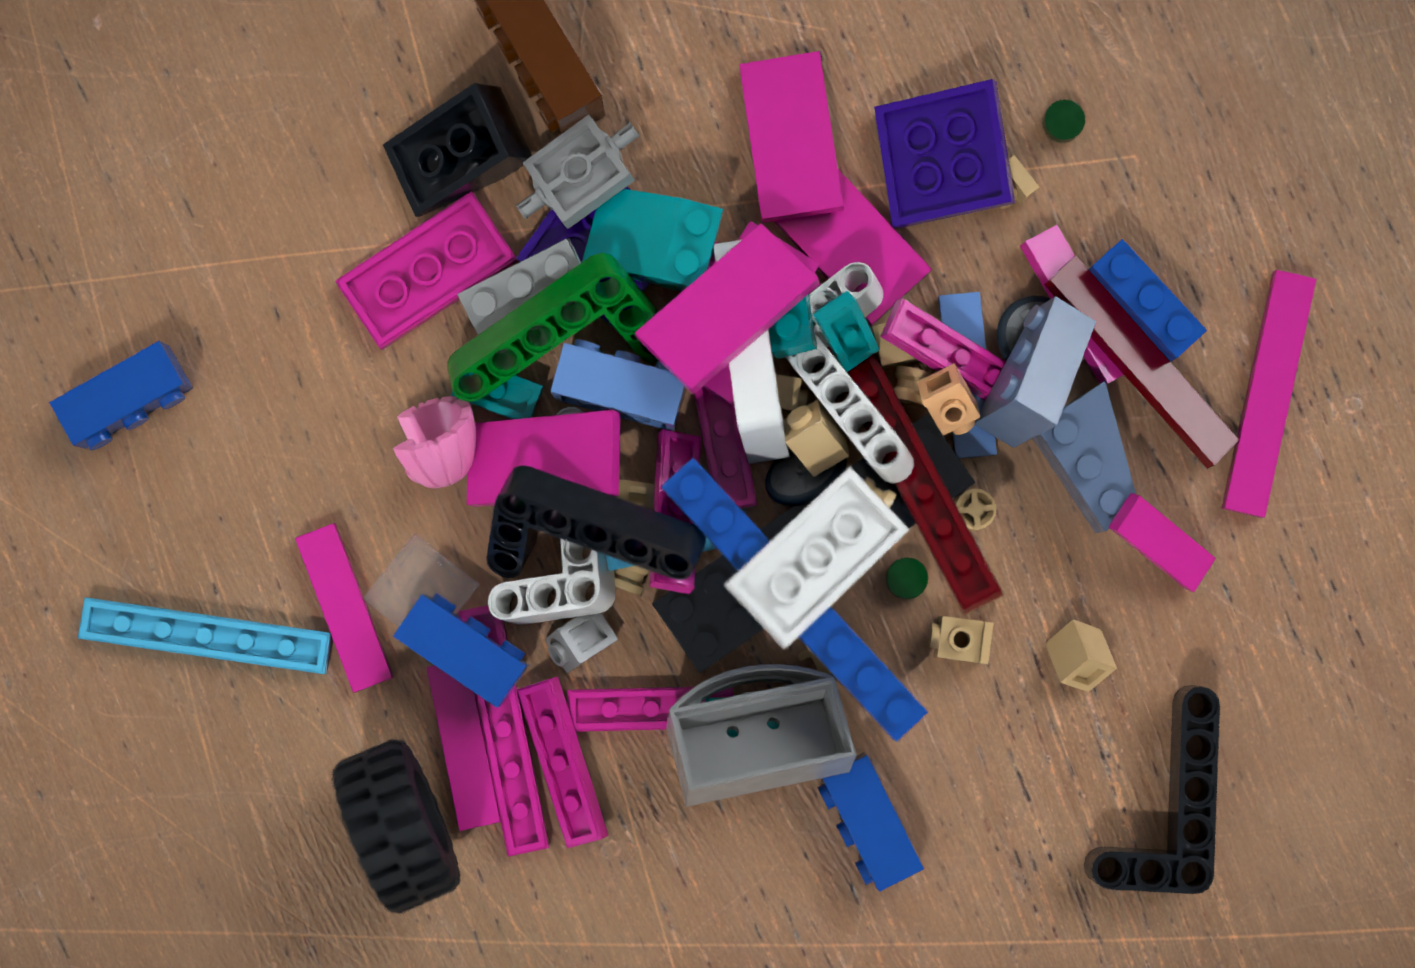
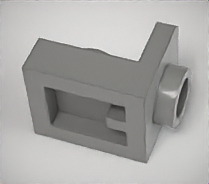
(579, 640)

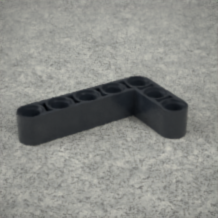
(589, 518)
(1180, 811)

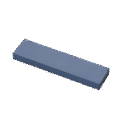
(964, 315)

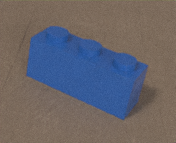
(1147, 300)
(122, 396)
(462, 648)
(870, 825)

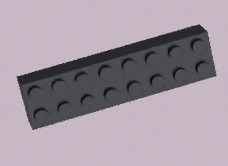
(715, 623)

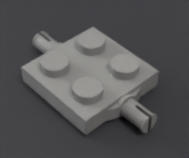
(578, 171)

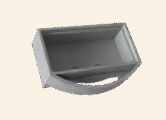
(806, 746)

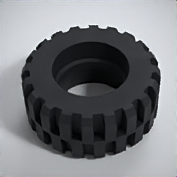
(395, 826)

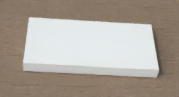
(816, 558)

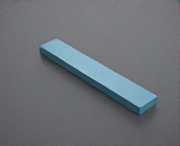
(205, 635)

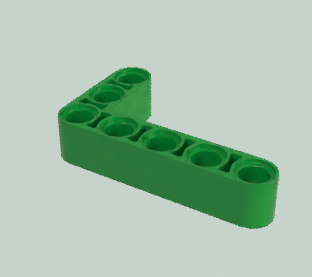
(557, 324)

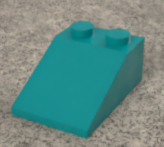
(656, 236)

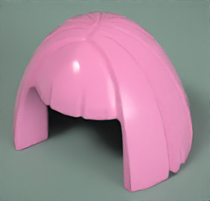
(438, 442)

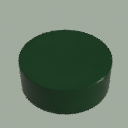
(1063, 121)
(907, 578)

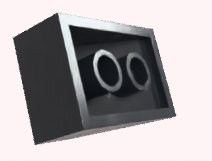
(457, 149)

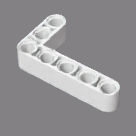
(834, 379)
(756, 395)
(569, 586)

